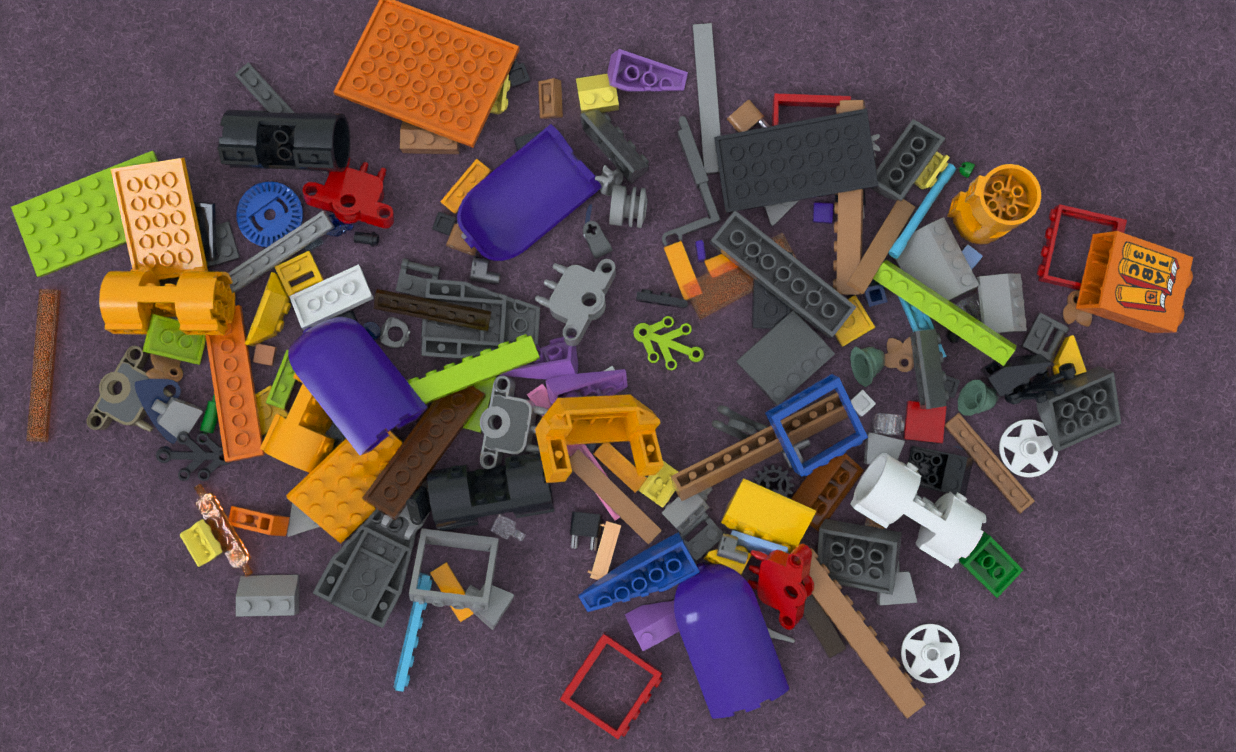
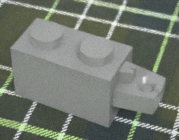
(685, 513)

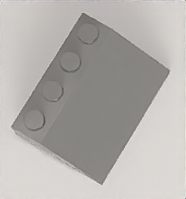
(937, 261)

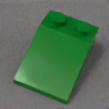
(991, 565)

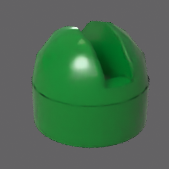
(966, 169)

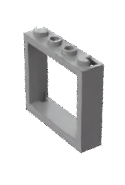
(456, 540)

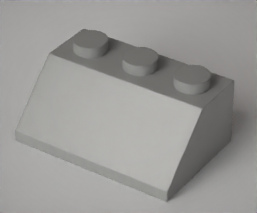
(1002, 303)
(268, 595)

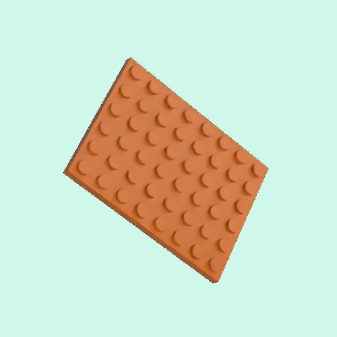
(427, 71)

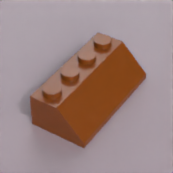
(827, 487)

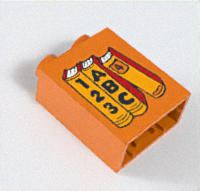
(1135, 282)

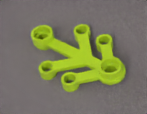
(665, 341)

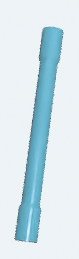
(901, 242)

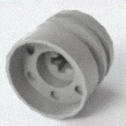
(627, 206)

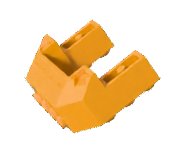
(597, 421)

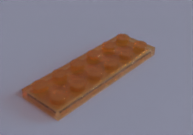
(723, 285)

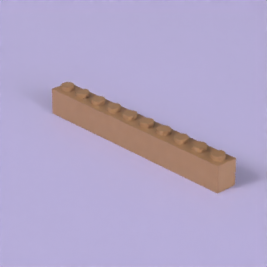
(849, 224)
(757, 447)
(863, 640)

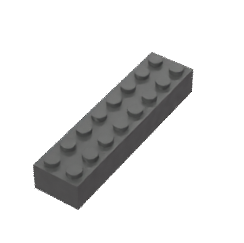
(782, 275)

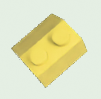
(597, 94)

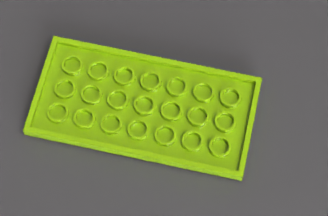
(73, 220)

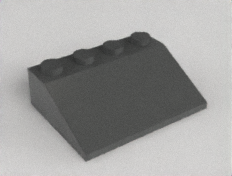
(613, 145)
(785, 358)
(1082, 410)
(860, 555)

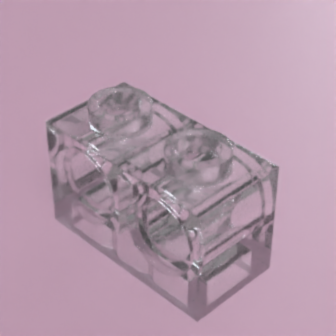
(887, 424)

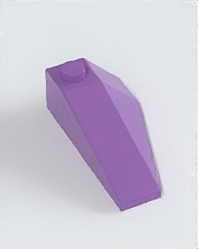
(638, 73)
(555, 361)
(586, 384)
(652, 623)

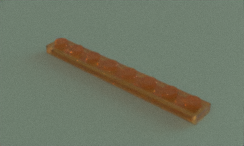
(43, 365)

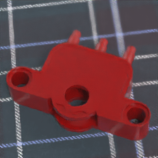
(356, 188)
(781, 582)

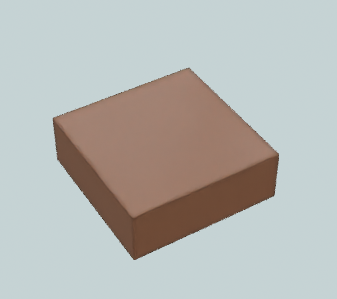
(264, 354)

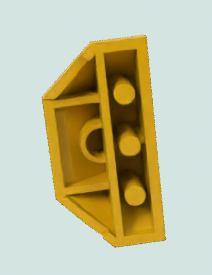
(270, 312)

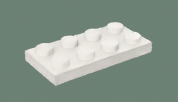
(331, 297)

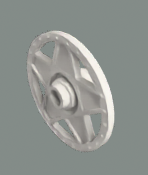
(1027, 449)
(930, 653)

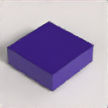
(823, 213)
(700, 251)

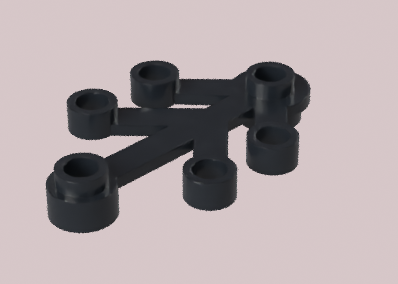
(1041, 384)
(197, 454)

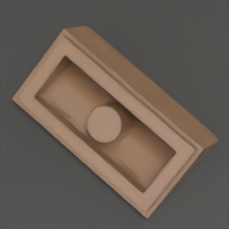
(550, 98)

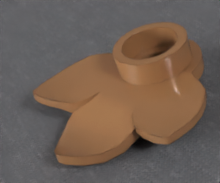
(1071, 314)
(897, 352)
(162, 368)

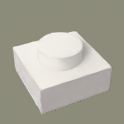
(862, 403)

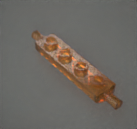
(223, 530)

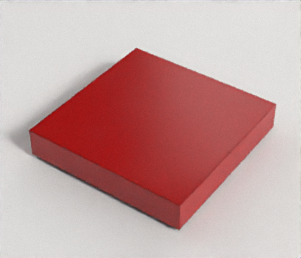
(924, 424)

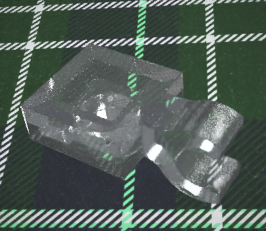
(505, 527)

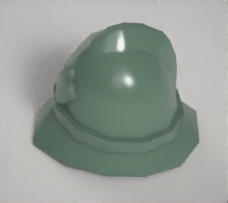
(866, 364)
(976, 398)

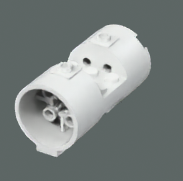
(947, 528)

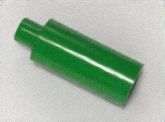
(210, 417)

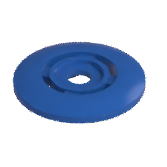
(259, 200)

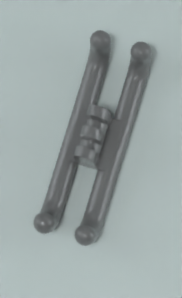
(737, 424)

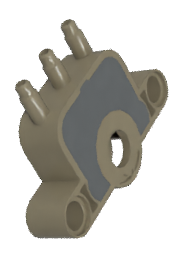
(125, 406)

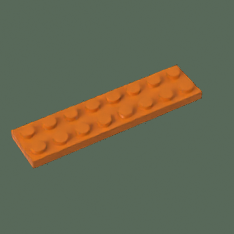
(235, 391)

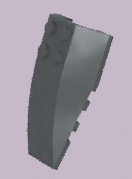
(507, 322)
(369, 570)

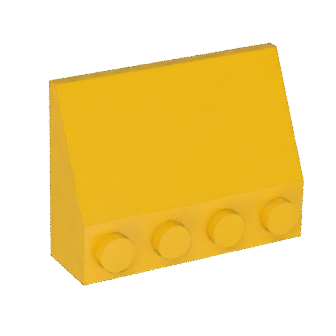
(767, 515)

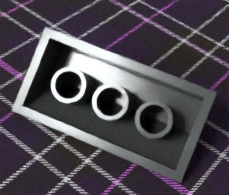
(907, 160)
(928, 369)

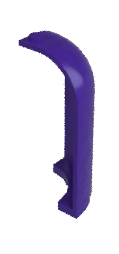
(525, 197)
(354, 381)
(727, 641)

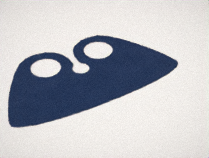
(148, 392)

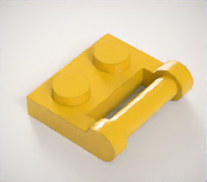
(297, 268)

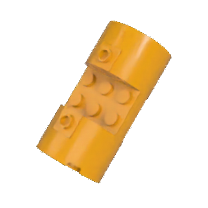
(991, 206)
(199, 301)
(301, 435)

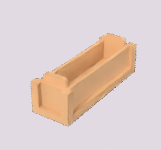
(605, 550)

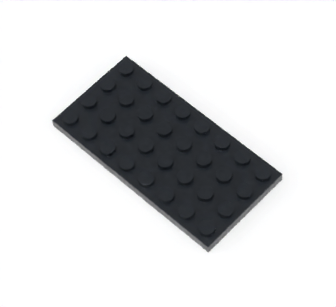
(796, 161)

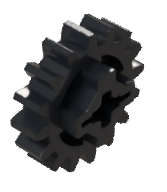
(781, 476)

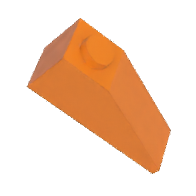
(259, 521)

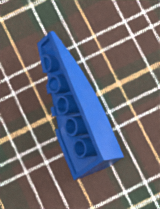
(645, 573)

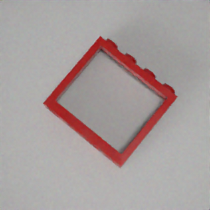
(804, 101)
(1043, 269)
(643, 697)

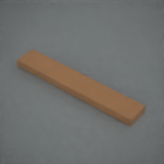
(880, 246)
(989, 463)
(614, 497)

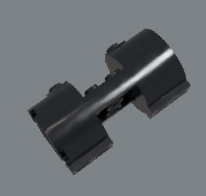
(284, 140)
(465, 495)

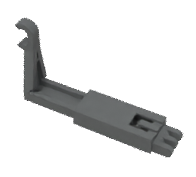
(700, 180)

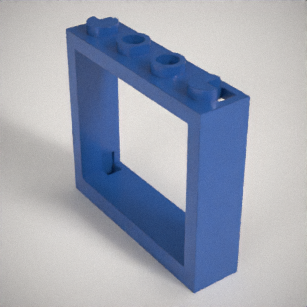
(802, 399)

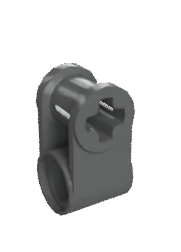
(598, 242)

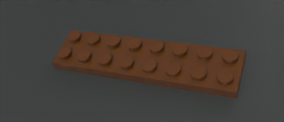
(422, 451)

